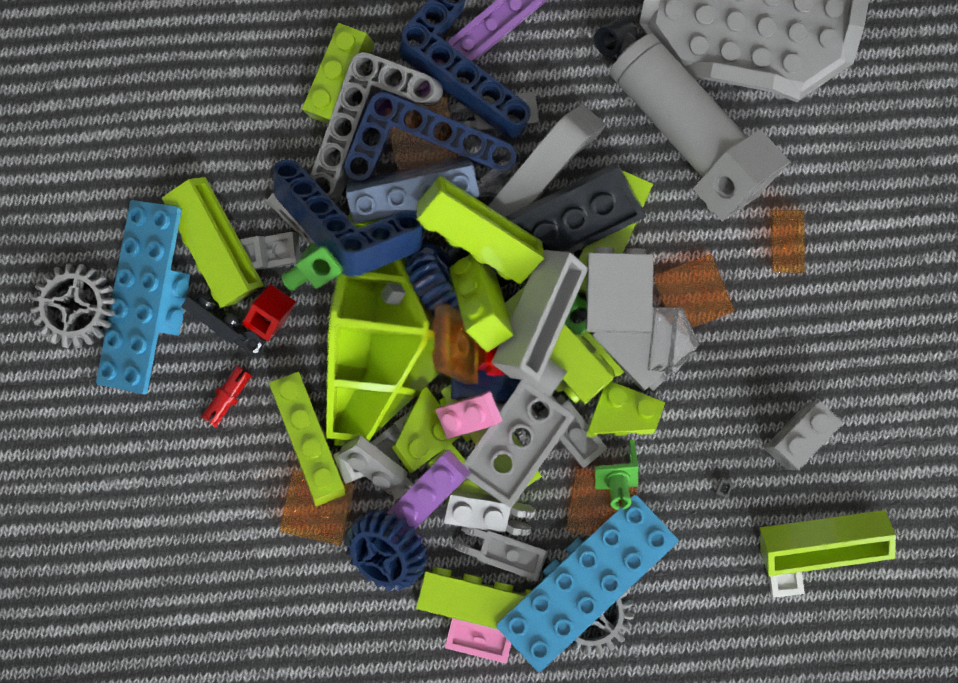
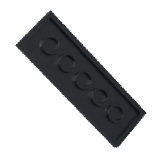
(576, 214)

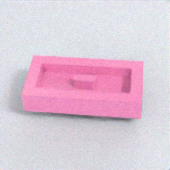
(468, 415)
(478, 641)

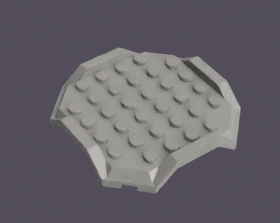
(760, 43)

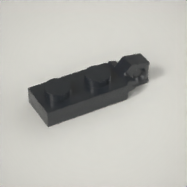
(224, 324)

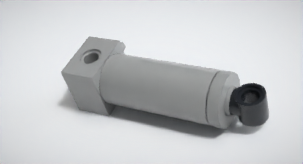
(730, 163)

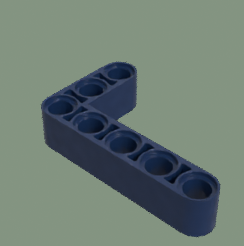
(457, 66)
(425, 131)
(328, 226)

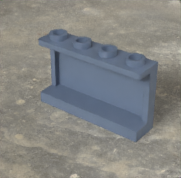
(401, 190)

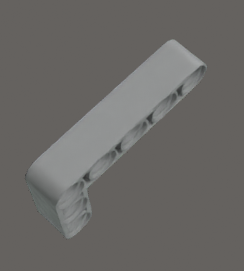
(346, 110)
(548, 160)

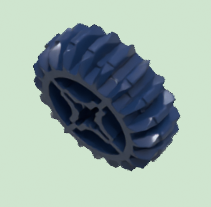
(432, 277)
(386, 550)

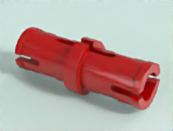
(226, 396)

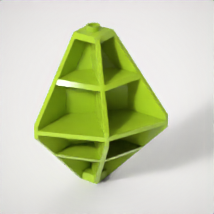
(375, 351)

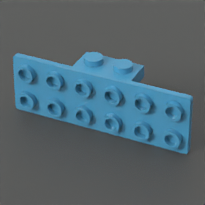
(145, 296)
(586, 583)

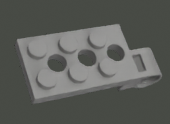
(498, 438)

